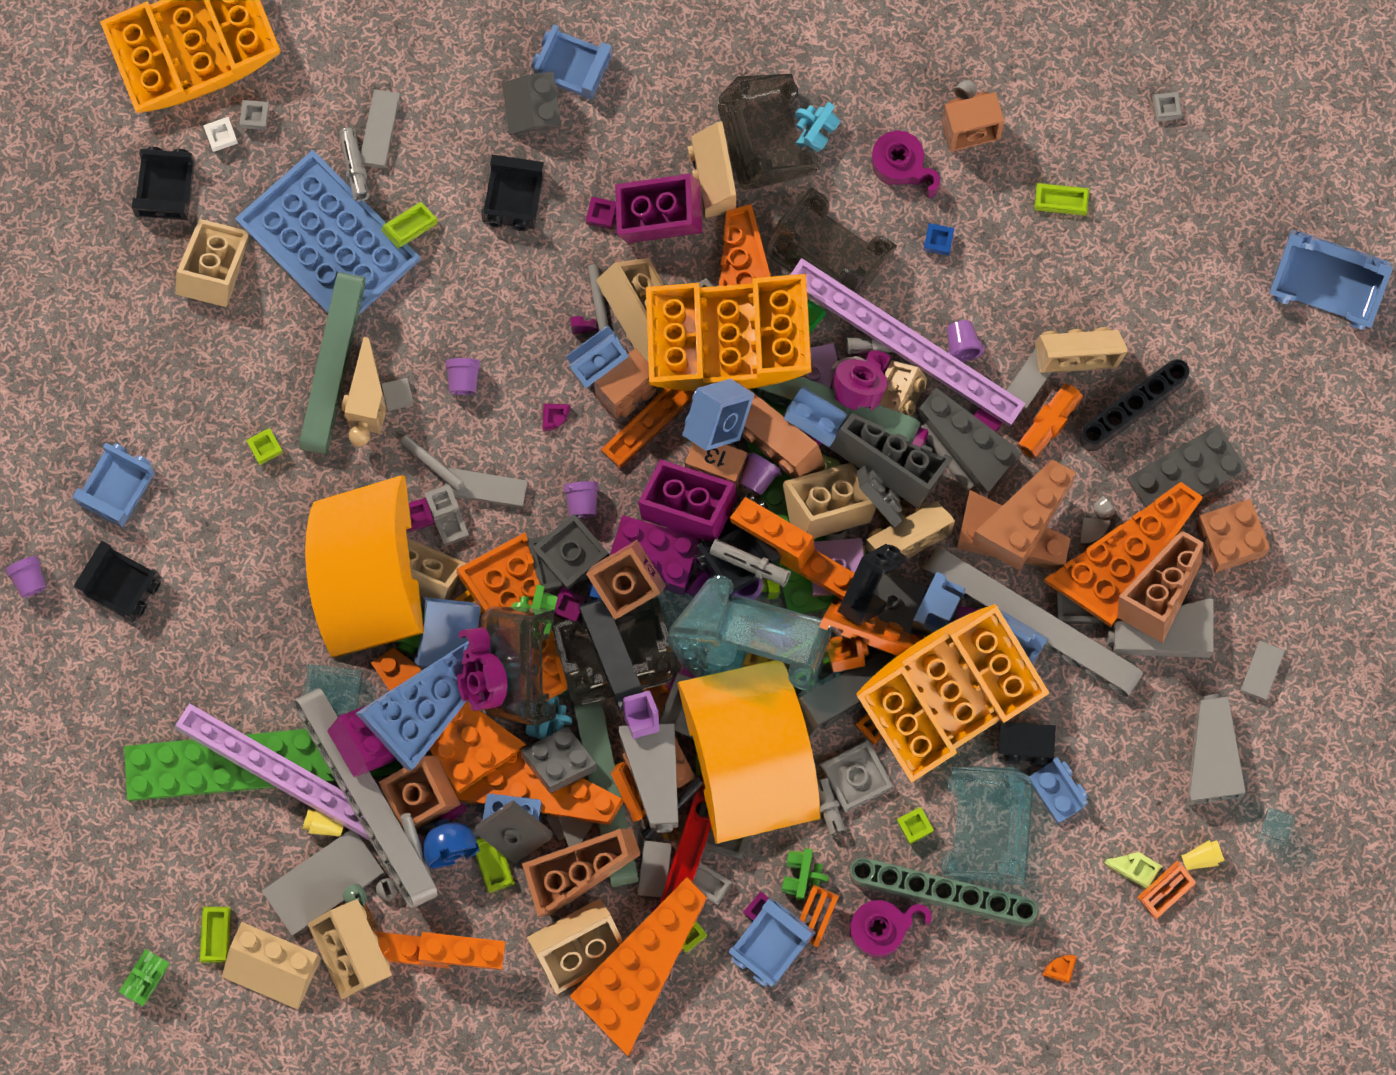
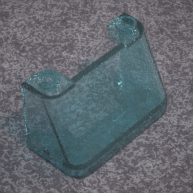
(702, 625)
(774, 635)
(990, 825)

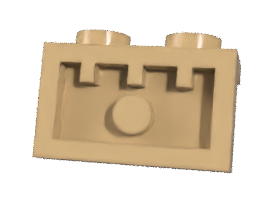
(903, 388)

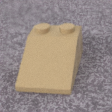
(211, 263)

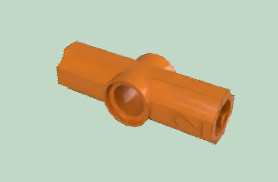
(1050, 421)

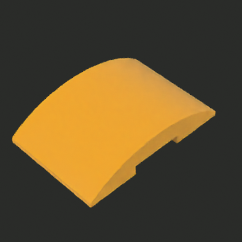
(187, 48)
(728, 332)
(362, 568)
(950, 689)
(751, 750)

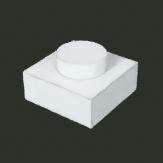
(220, 134)

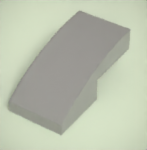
(446, 515)

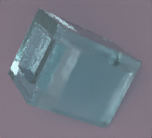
(1276, 827)

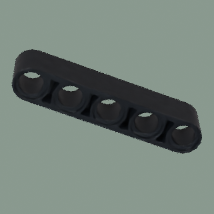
(1139, 394)
(610, 651)

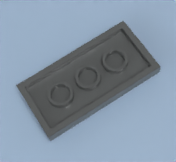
(1199, 464)

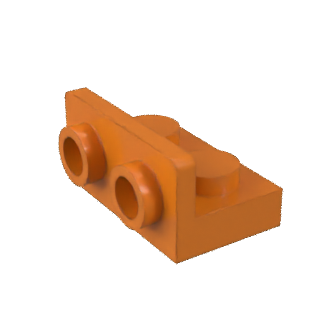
(846, 653)

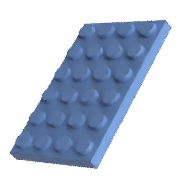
(319, 230)

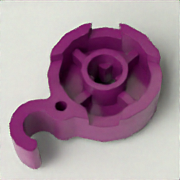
(906, 171)
(860, 381)
(483, 674)
(894, 922)

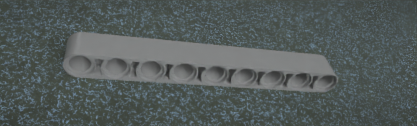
(1062, 640)
(368, 805)

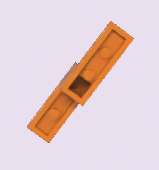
(794, 547)
(442, 950)

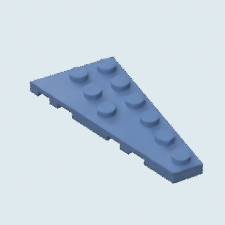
(418, 709)

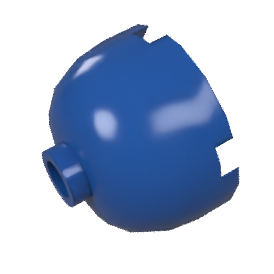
(448, 843)

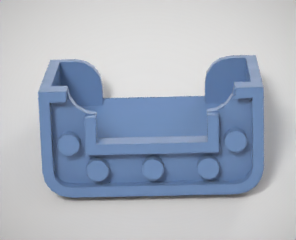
(1331, 278)

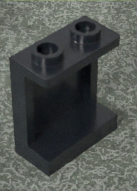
(164, 184)
(513, 192)
(742, 540)
(117, 582)
(859, 600)

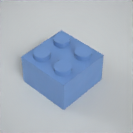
(718, 414)

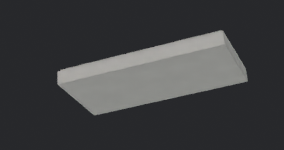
(321, 881)

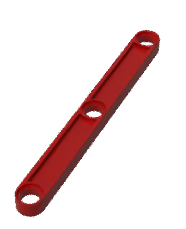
(689, 848)

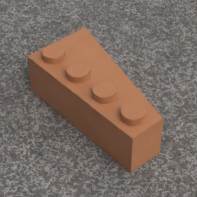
(781, 441)
(1024, 517)
(1048, 552)
(1160, 589)
(572, 871)

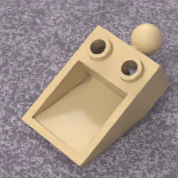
(365, 403)

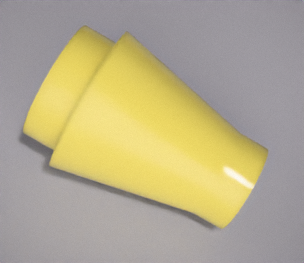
(321, 824)
(1203, 856)

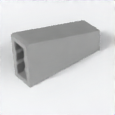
(1188, 636)
(1215, 756)
(654, 772)

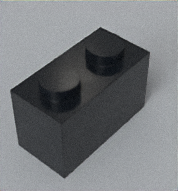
(1026, 743)

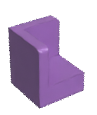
(641, 714)

